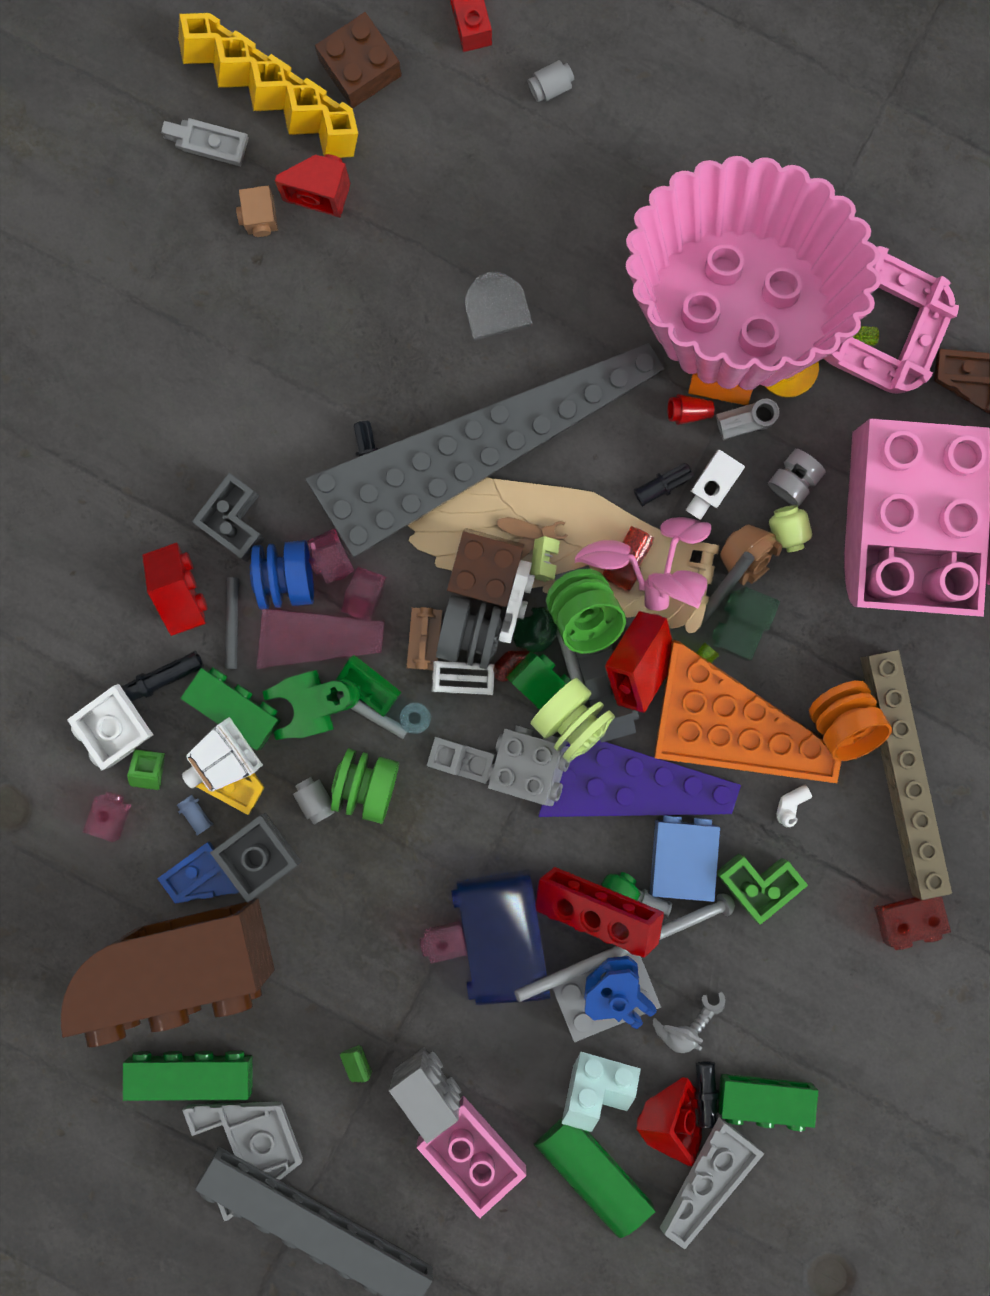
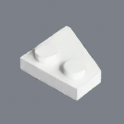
(516, 606)

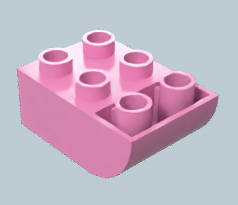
(918, 517)

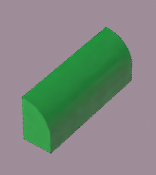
(596, 1178)

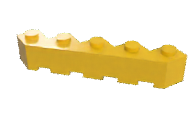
(269, 82)

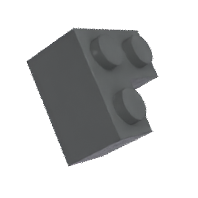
(223, 516)

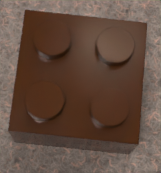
(358, 60)
(485, 567)

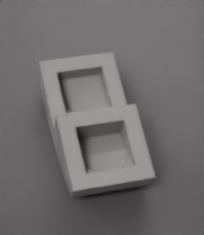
(460, 760)

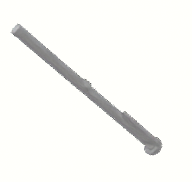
(724, 905)

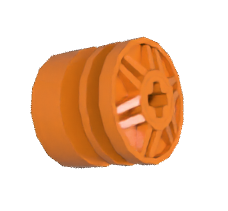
(850, 720)

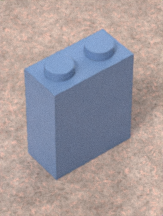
(684, 859)

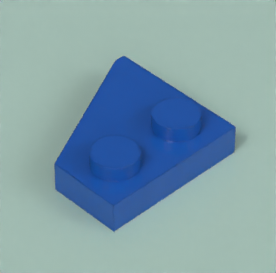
(197, 877)

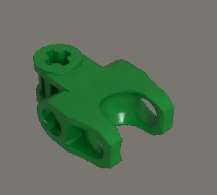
(312, 703)

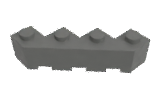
(597, 681)

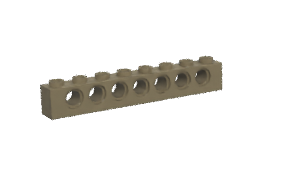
(907, 778)

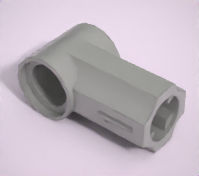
(744, 419)

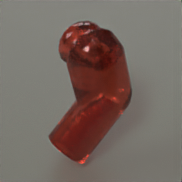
(508, 663)

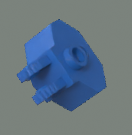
(616, 992)

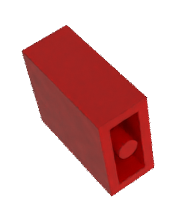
(640, 661)

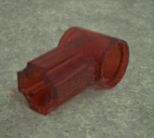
(640, 544)

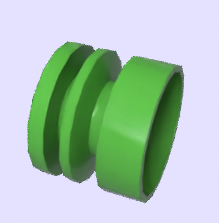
(585, 611)
(364, 785)

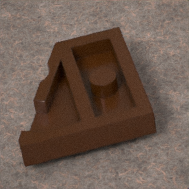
(965, 375)

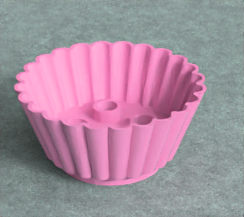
(751, 270)

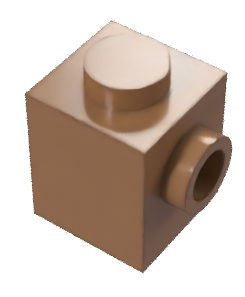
(257, 211)

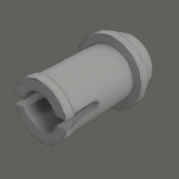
(655, 902)

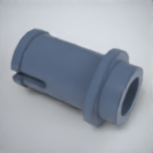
(194, 814)

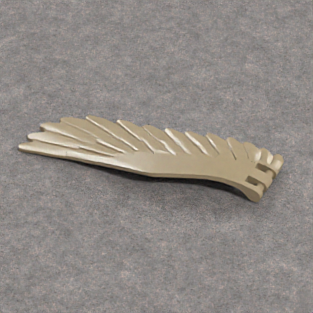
(586, 520)

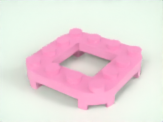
(921, 346)

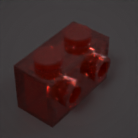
(912, 921)

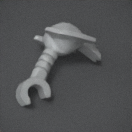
(685, 1038)

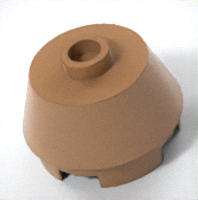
(755, 541)

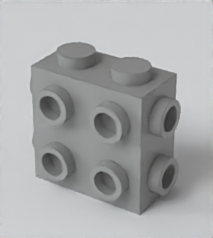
(528, 767)

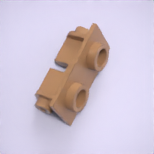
(423, 637)

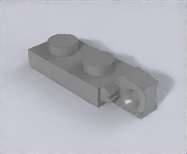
(207, 140)

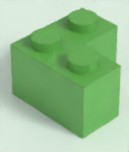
(762, 893)

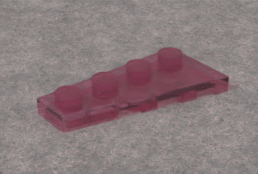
(303, 637)

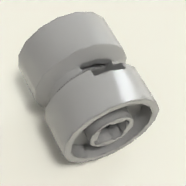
(789, 485)

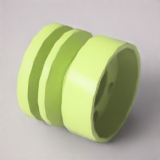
(572, 720)

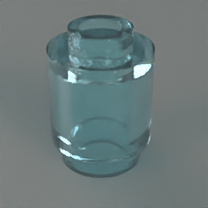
(424, 722)

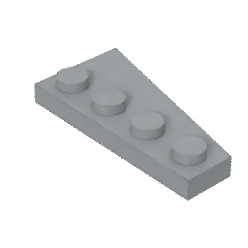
(712, 1179)

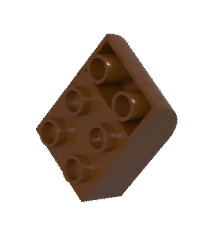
(170, 972)

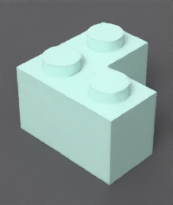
(596, 1083)

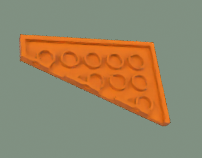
(726, 725)

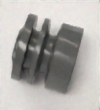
(469, 632)

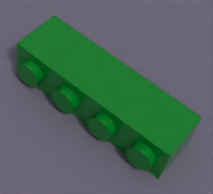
(188, 1077)

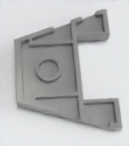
(255, 1131)

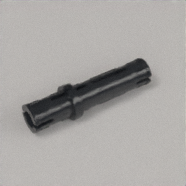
(148, 683)

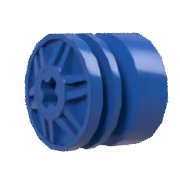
(282, 575)

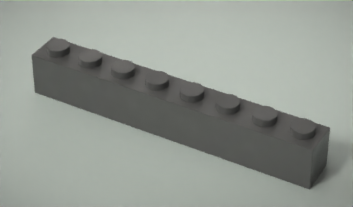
(312, 1227)

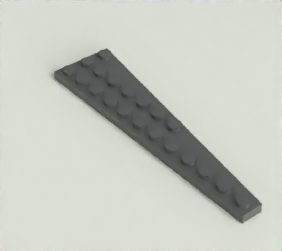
(414, 476)

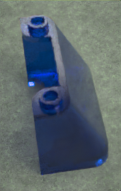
(501, 936)

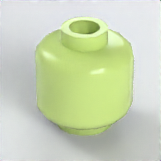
(791, 527)

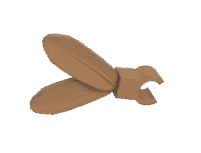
(528, 531)

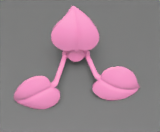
(680, 585)

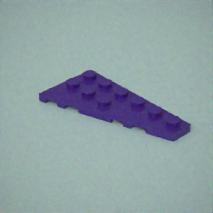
(629, 783)

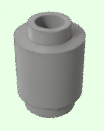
(551, 81)
(313, 800)

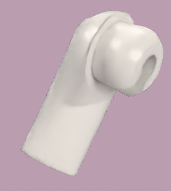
(788, 805)

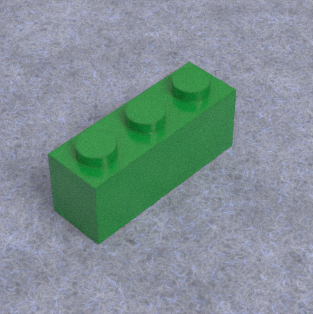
(220, 700)
(767, 1102)

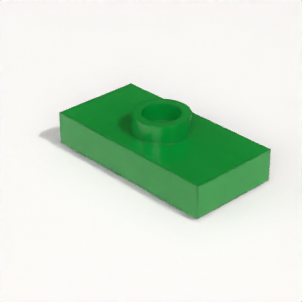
(373, 688)

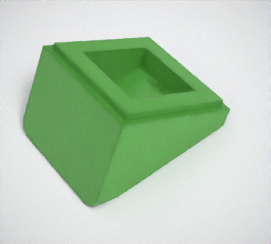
(146, 769)
(356, 1064)

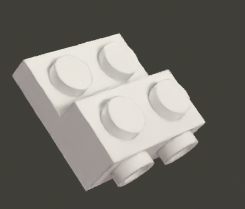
(109, 728)

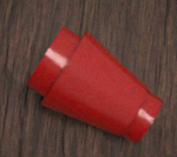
(689, 409)

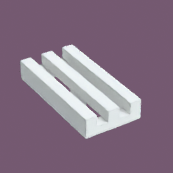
(436, 677)

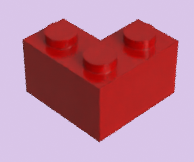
(173, 588)

